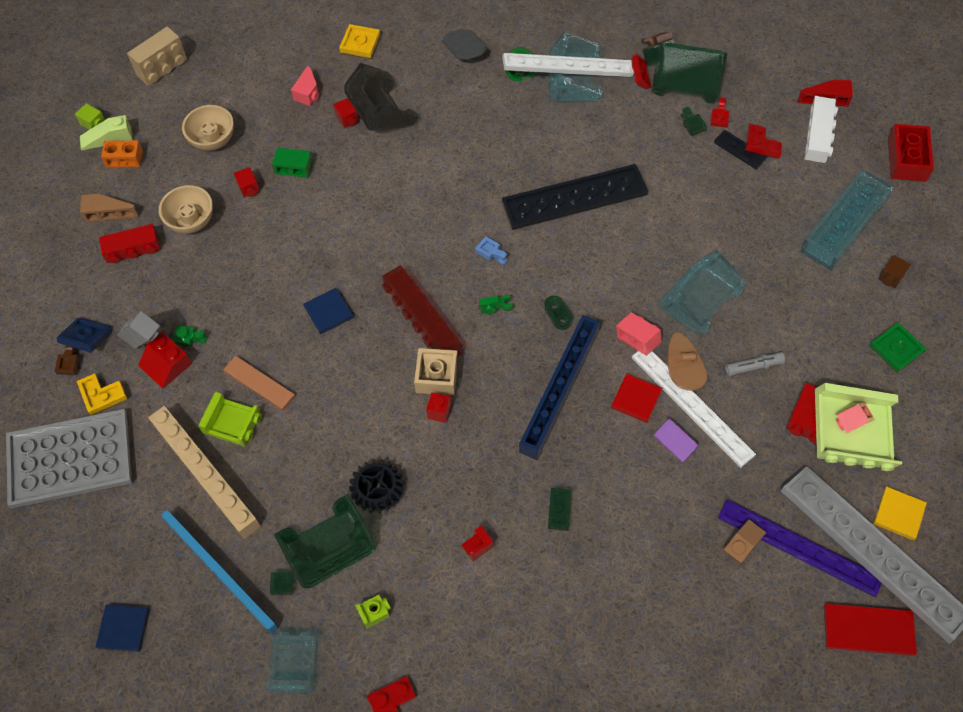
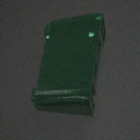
(689, 71)
(328, 545)

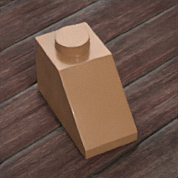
(744, 542)

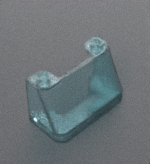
(573, 87)
(702, 292)

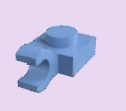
(490, 249)

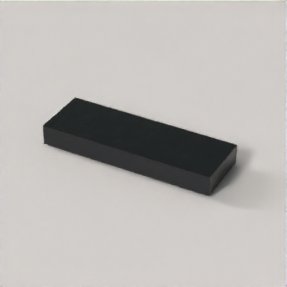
(737, 148)

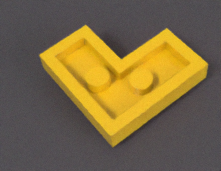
(100, 398)

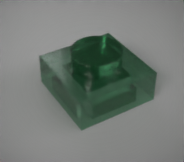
(281, 583)

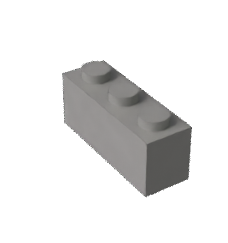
(139, 330)

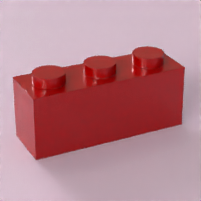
(129, 243)

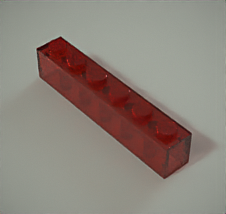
(419, 311)

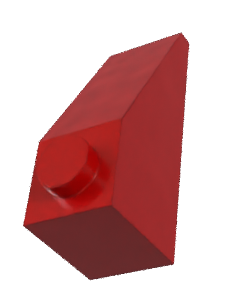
(835, 89)

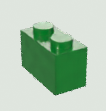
(292, 162)

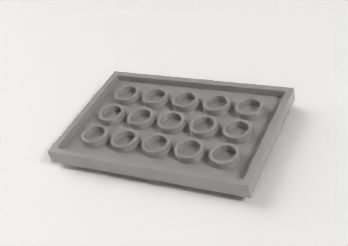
(68, 458)

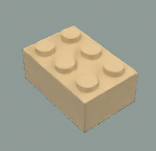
(157, 56)

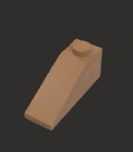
(101, 207)

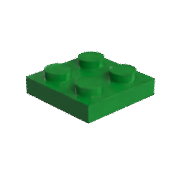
(897, 347)

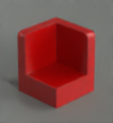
(478, 544)

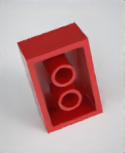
(910, 152)

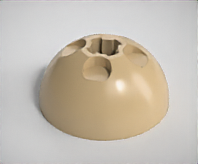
(208, 127)
(186, 209)

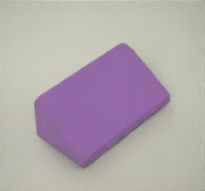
(676, 440)

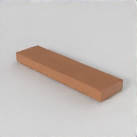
(259, 383)

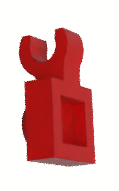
(720, 116)

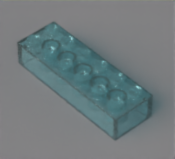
(846, 219)

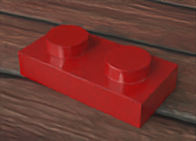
(641, 72)

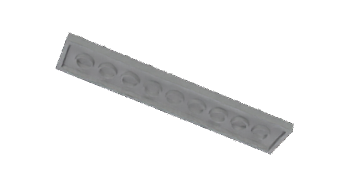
(877, 553)

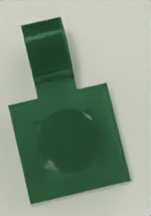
(693, 123)

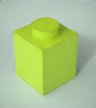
(89, 116)

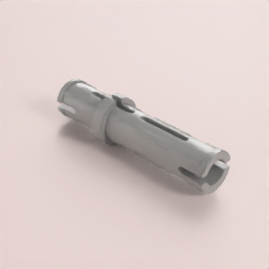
(763, 361)

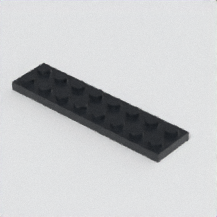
(574, 196)

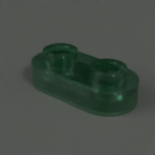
(558, 313)

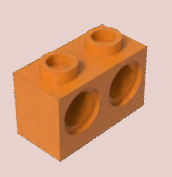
(122, 153)

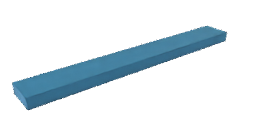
(220, 572)

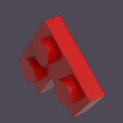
(757, 142)
(391, 696)

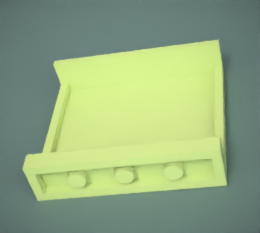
(867, 445)

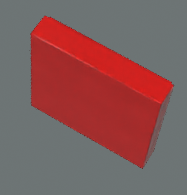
(636, 398)

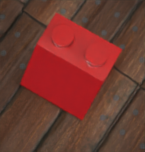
(163, 360)

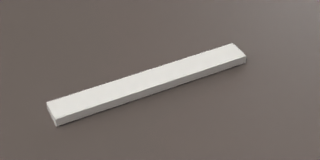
(567, 65)
(696, 409)

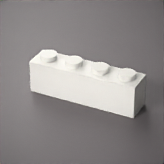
(820, 129)

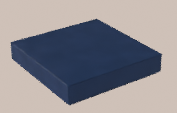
(328, 311)
(84, 334)
(122, 628)

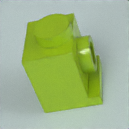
(372, 618)

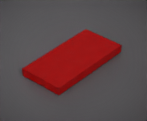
(869, 629)

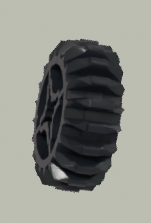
(363, 476)

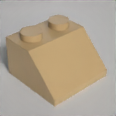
(436, 371)

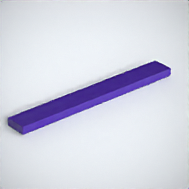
(803, 549)

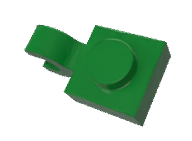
(492, 304)
(187, 335)

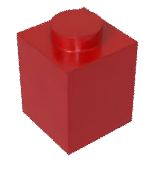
(346, 113)
(246, 182)
(438, 407)

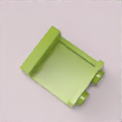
(230, 420)

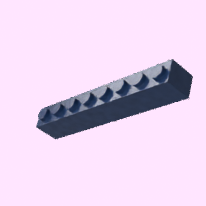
(559, 388)

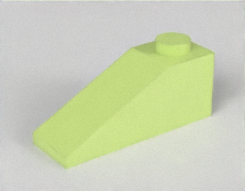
(111, 129)

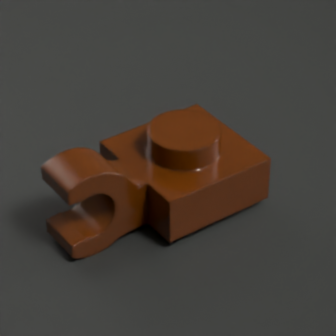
(657, 38)
(67, 362)

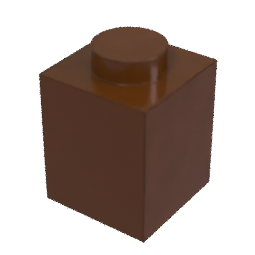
(894, 271)

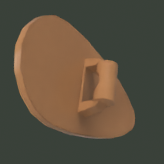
(685, 364)

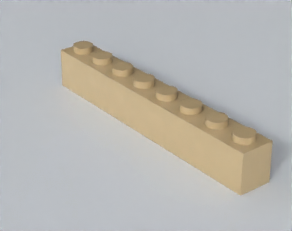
(204, 472)

